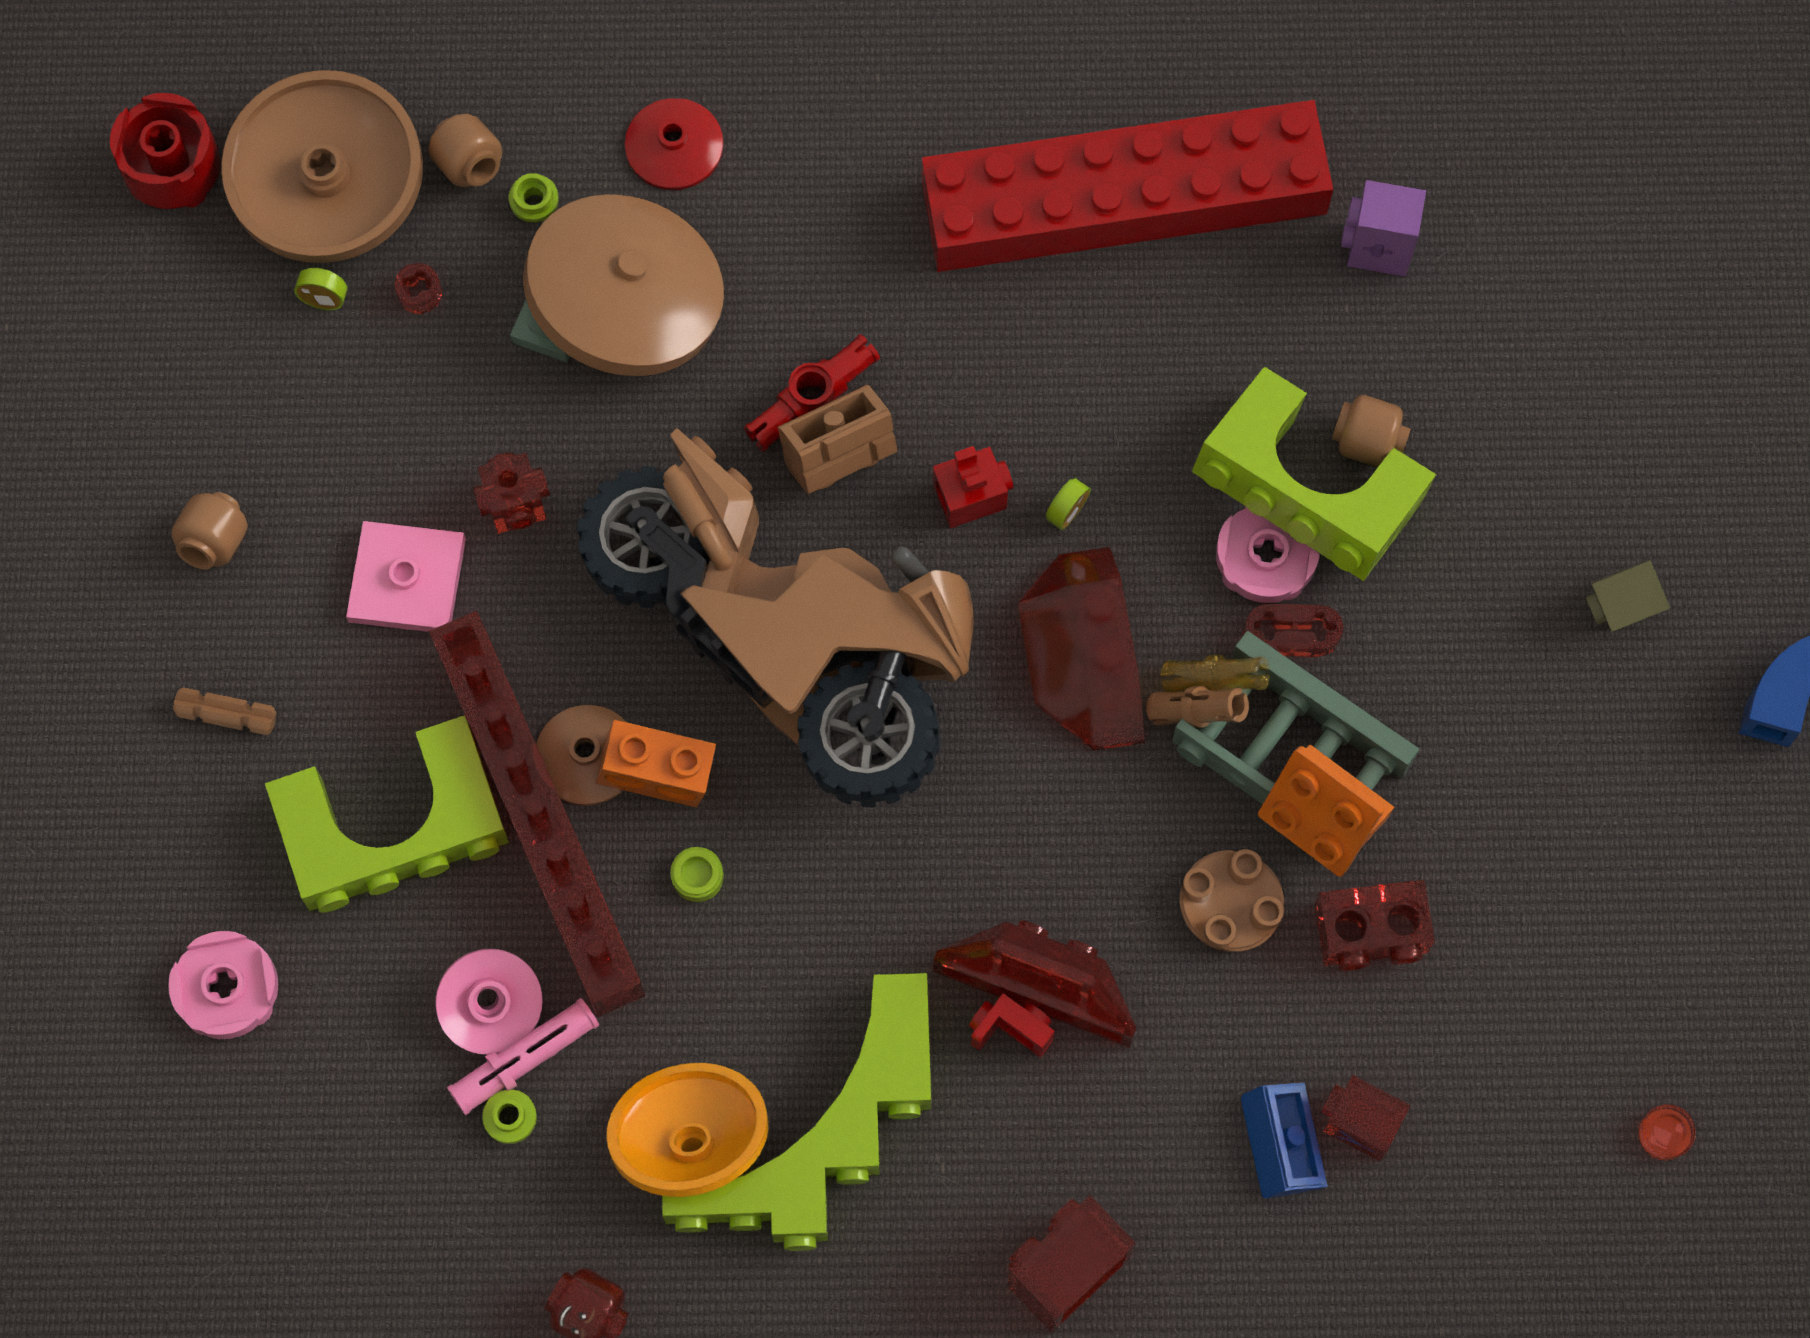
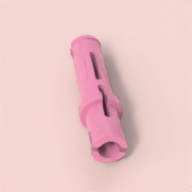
(469, 1093)

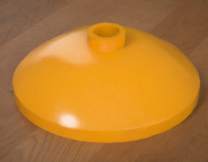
(687, 1129)

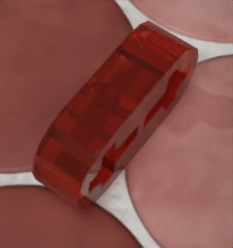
(1297, 618)

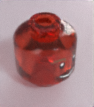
(587, 1306)

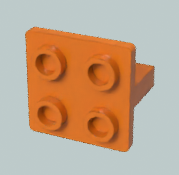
(1323, 809)

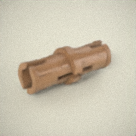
(1197, 706)

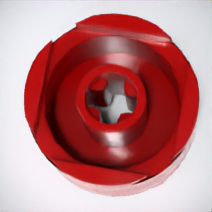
(165, 151)

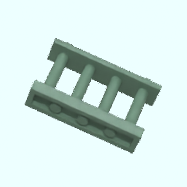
(1299, 694)

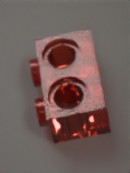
(1370, 910)

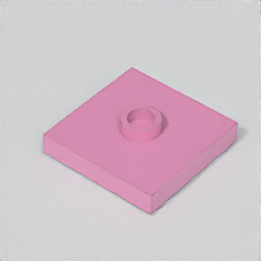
(405, 576)

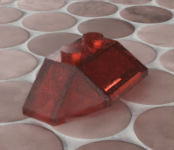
(1083, 650)
(1053, 976)

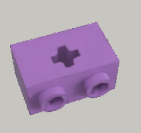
(1383, 227)

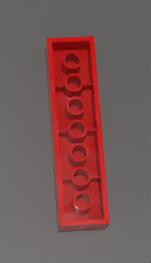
(1126, 185)

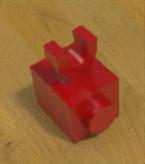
(971, 485)

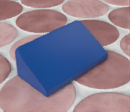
(1283, 1140)

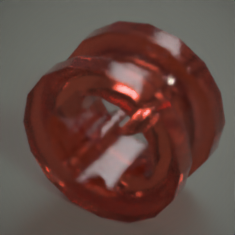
(410, 276)

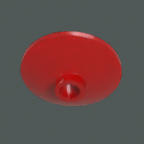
(679, 162)

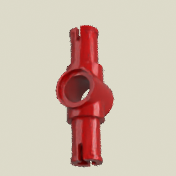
(828, 375)

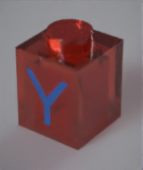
(1364, 1117)

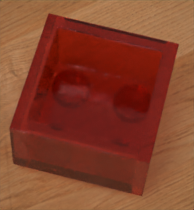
(1070, 1262)

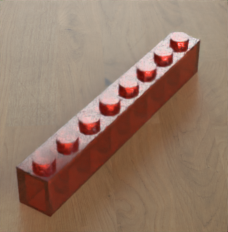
(537, 814)

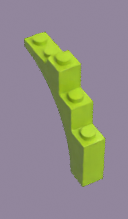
(844, 1143)

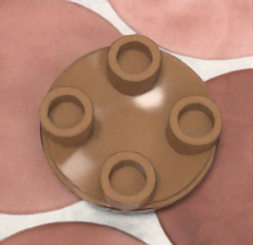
(1231, 900)

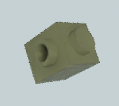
(1627, 596)

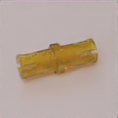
(1216, 673)

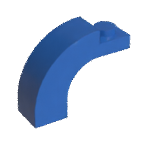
(1780, 697)

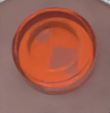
(1667, 1132)

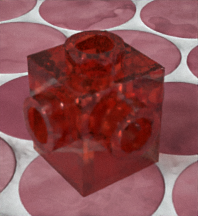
(511, 492)

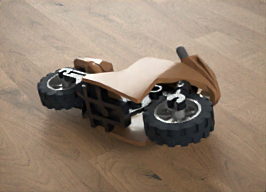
(790, 636)

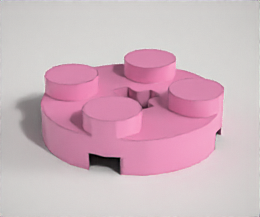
(1256, 579)
(199, 968)

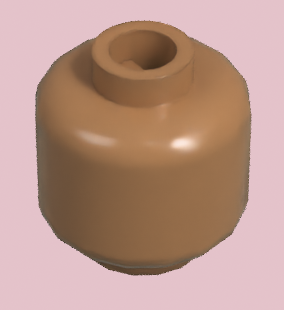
(465, 151)
(1370, 430)
(209, 530)

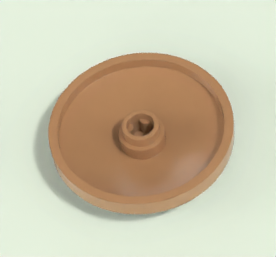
(322, 166)
(623, 285)

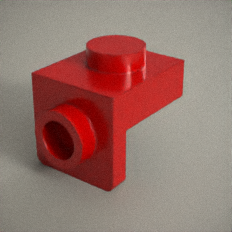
(1024, 1024)

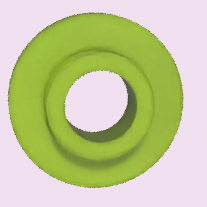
(531, 185)
(520, 1128)

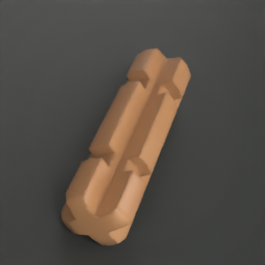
(224, 711)

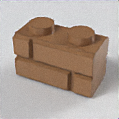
(837, 439)

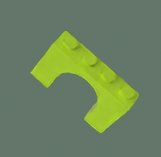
(1345, 527)
(459, 826)

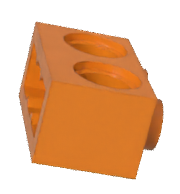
(655, 763)

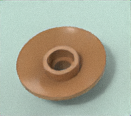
(571, 774)

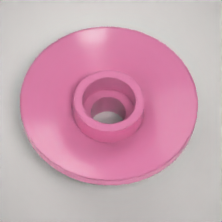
(493, 1026)

